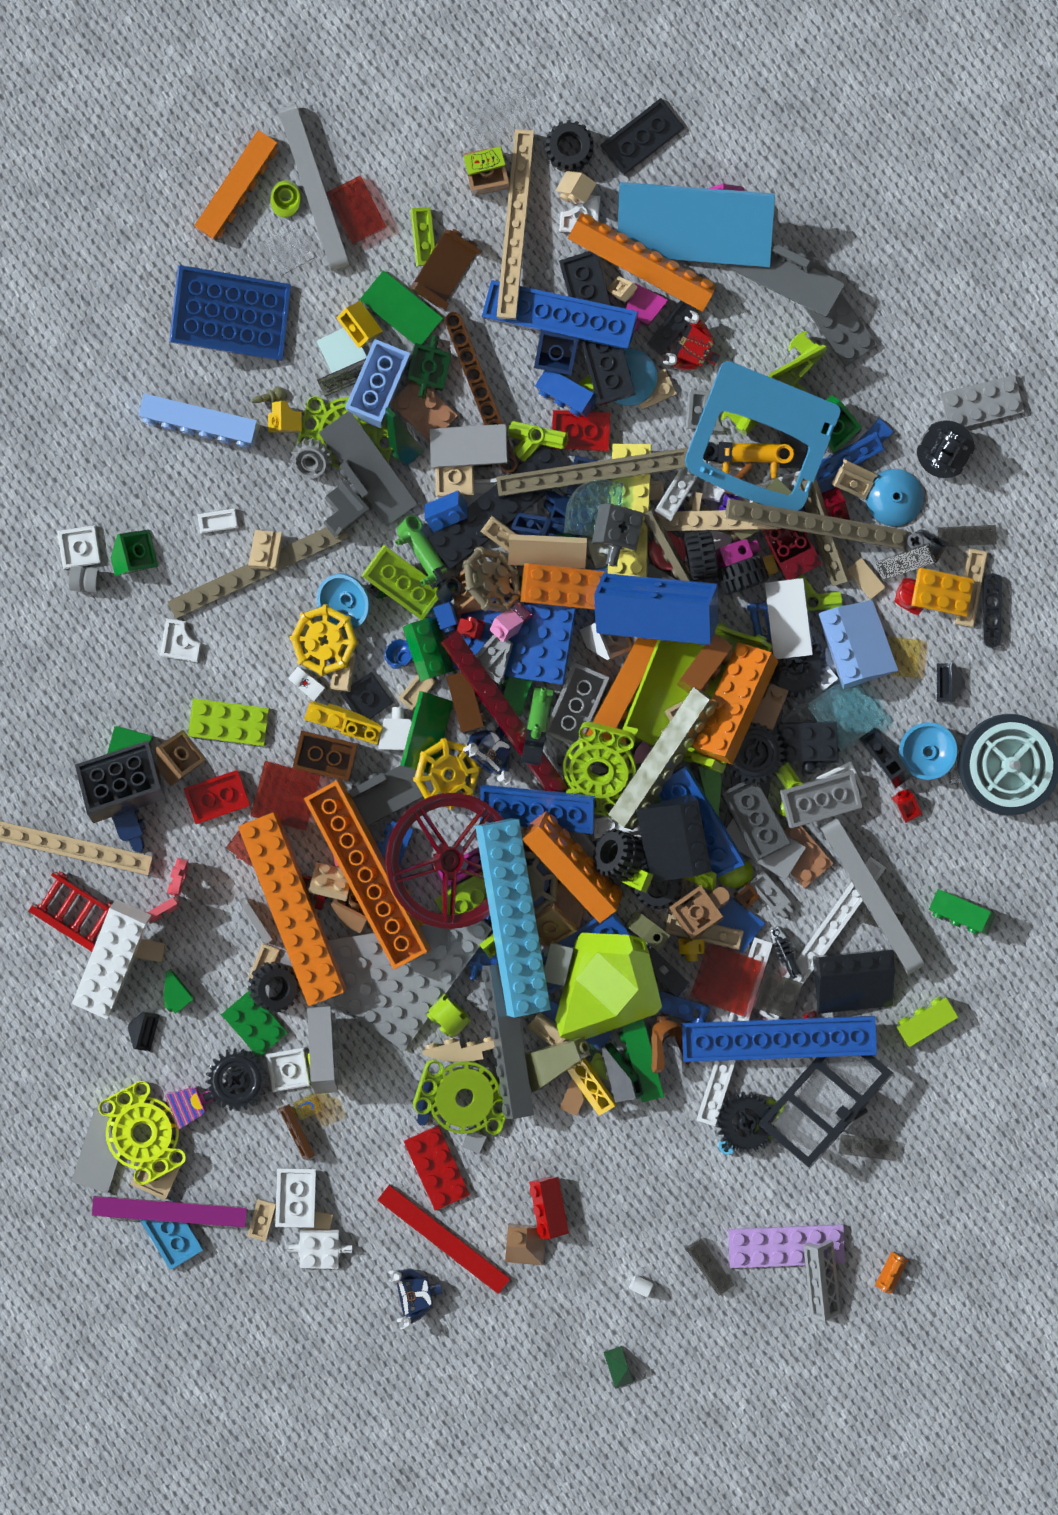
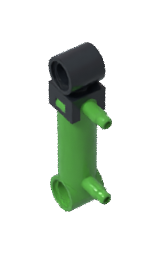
(439, 575)
(537, 726)

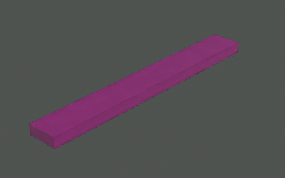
(169, 1211)

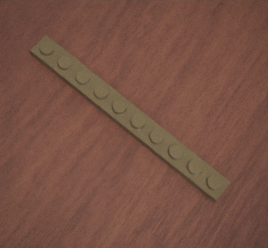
(591, 471)
(815, 524)
(245, 575)

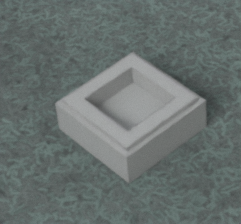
(474, 1141)

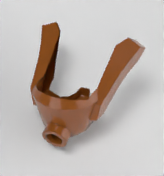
(659, 1028)

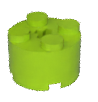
(449, 1016)

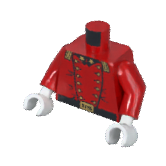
(693, 347)

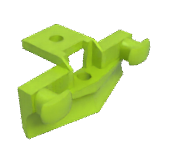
(788, 374)

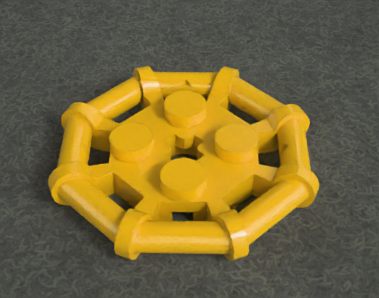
(314, 644)
(440, 765)

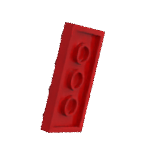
(436, 1167)

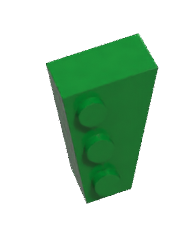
(961, 912)

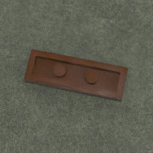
(296, 1131)

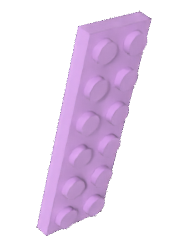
(781, 1245)

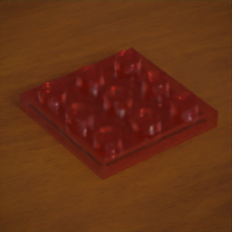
(283, 791)
(726, 979)

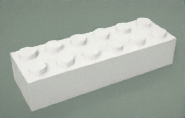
(111, 959)

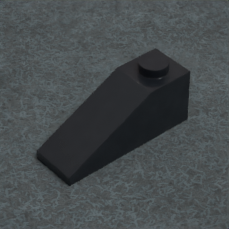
(885, 757)

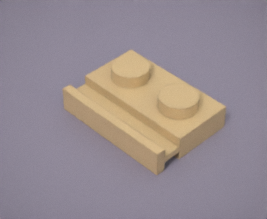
(662, 391)
(854, 479)
(265, 550)

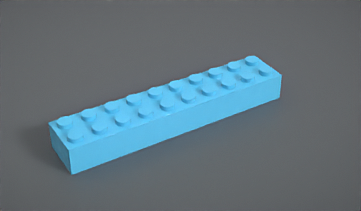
(513, 917)

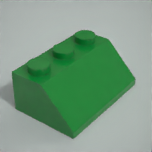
(425, 645)

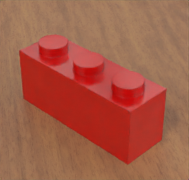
(548, 1207)

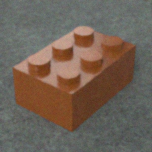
(706, 665)

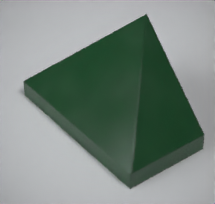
(618, 1367)

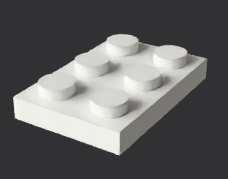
(295, 1198)

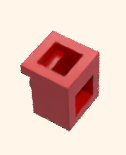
(471, 628)

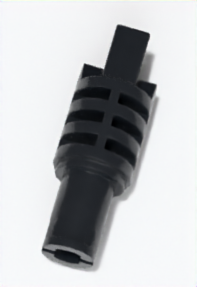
(785, 951)

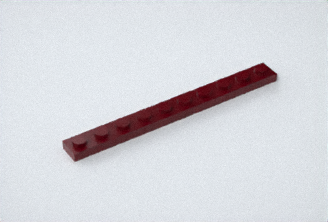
(499, 708)

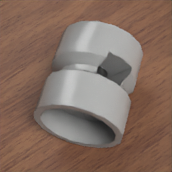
(84, 579)

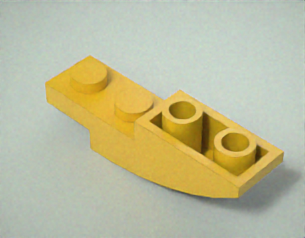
(344, 720)

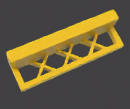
(592, 1087)

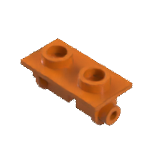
(891, 1273)

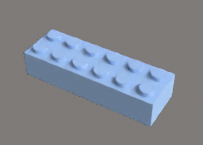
(200, 420)

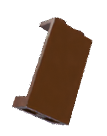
(444, 268)

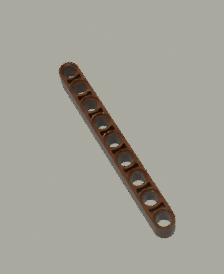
(480, 383)

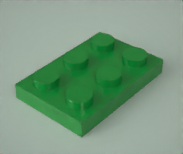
(254, 1024)

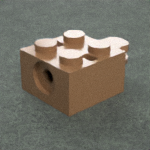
(701, 911)

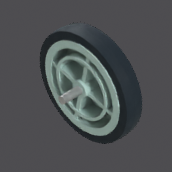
(1015, 762)

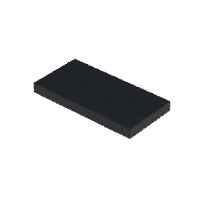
(642, 136)

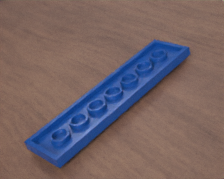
(567, 316)

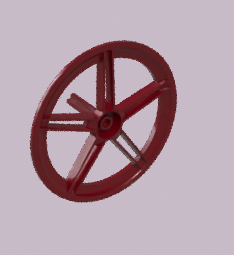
(446, 859)

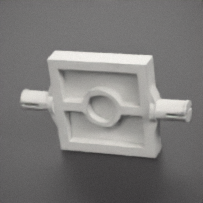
(319, 1249)

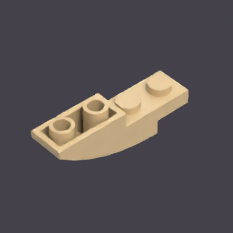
(453, 1051)

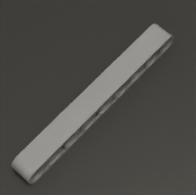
(313, 187)
(872, 896)

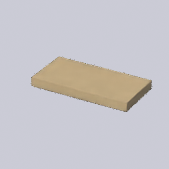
(547, 550)

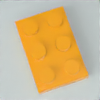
(942, 592)

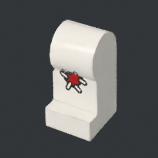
(306, 683)

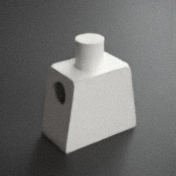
(395, 731)

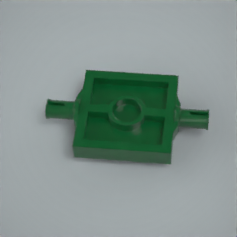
(428, 366)

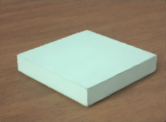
(340, 350)

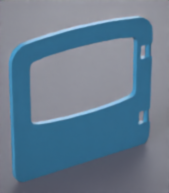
(775, 405)

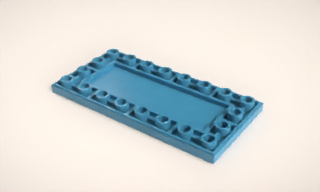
(699, 222)

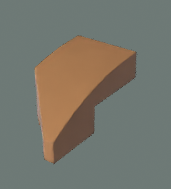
(573, 1099)

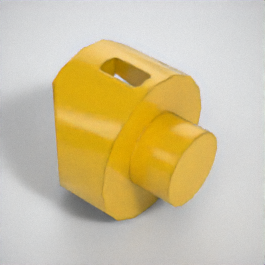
(691, 948)

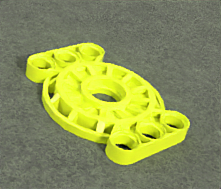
(137, 1113)

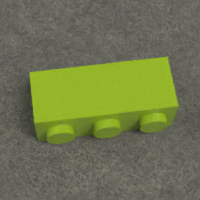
(926, 1020)

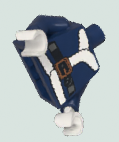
(490, 752)
(414, 1294)

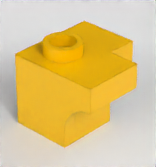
(284, 418)

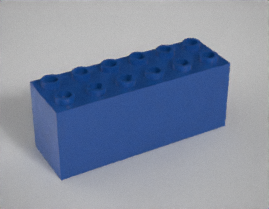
(656, 608)

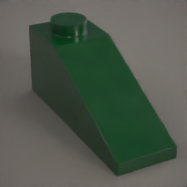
(400, 440)

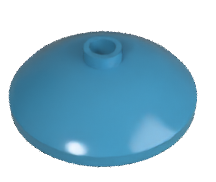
(643, 376)
(885, 507)
(335, 591)
(925, 737)

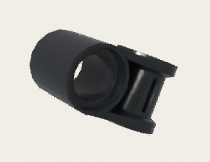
(936, 544)

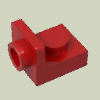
(907, 805)

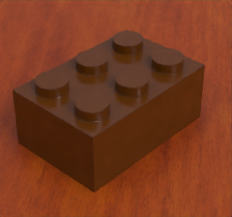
(465, 703)
(325, 755)

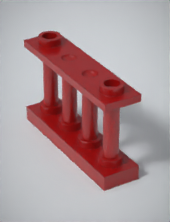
(57, 920)

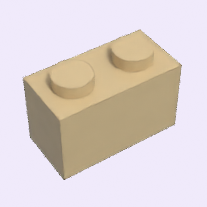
(575, 187)

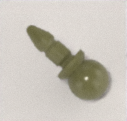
(276, 394)

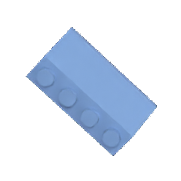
(378, 382)

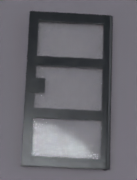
(823, 1103)

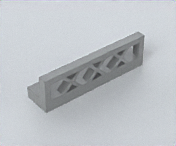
(819, 1282)

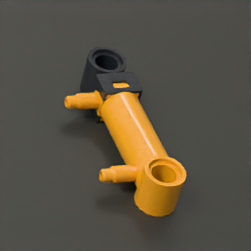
(749, 452)

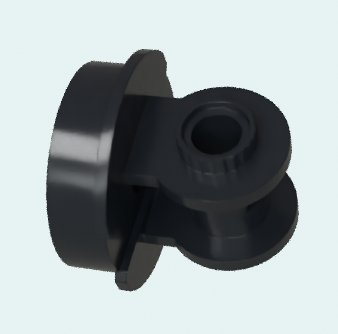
(945, 449)

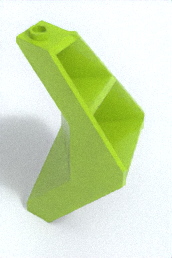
(606, 986)

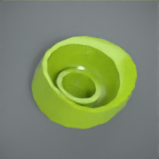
(282, 207)
(738, 876)

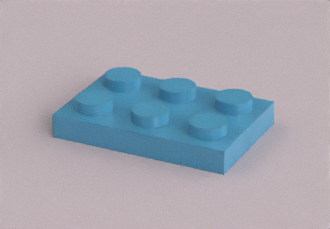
(173, 1240)

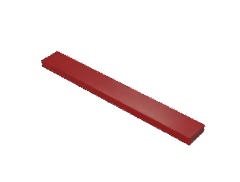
(443, 1239)

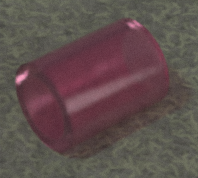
(521, 611)

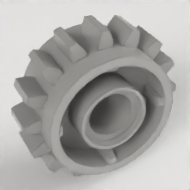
(313, 449)

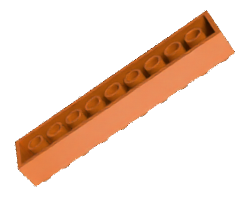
(366, 873)
(292, 908)

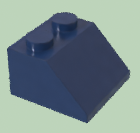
(556, 353)

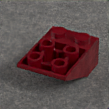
(791, 552)

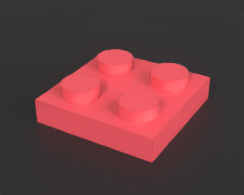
(168, 907)

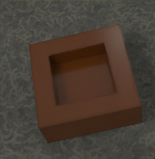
(746, 895)

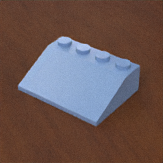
(857, 643)

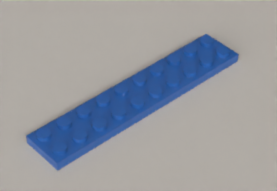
(779, 1038)

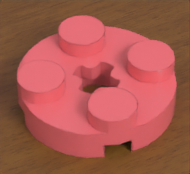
(657, 557)
(178, 874)

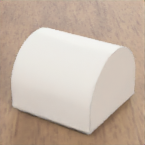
(641, 1286)

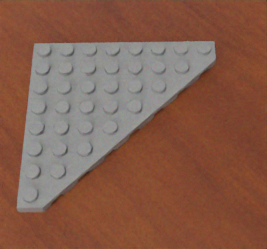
(399, 999)

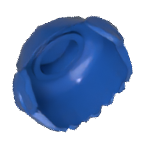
(398, 654)

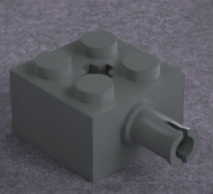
(617, 529)

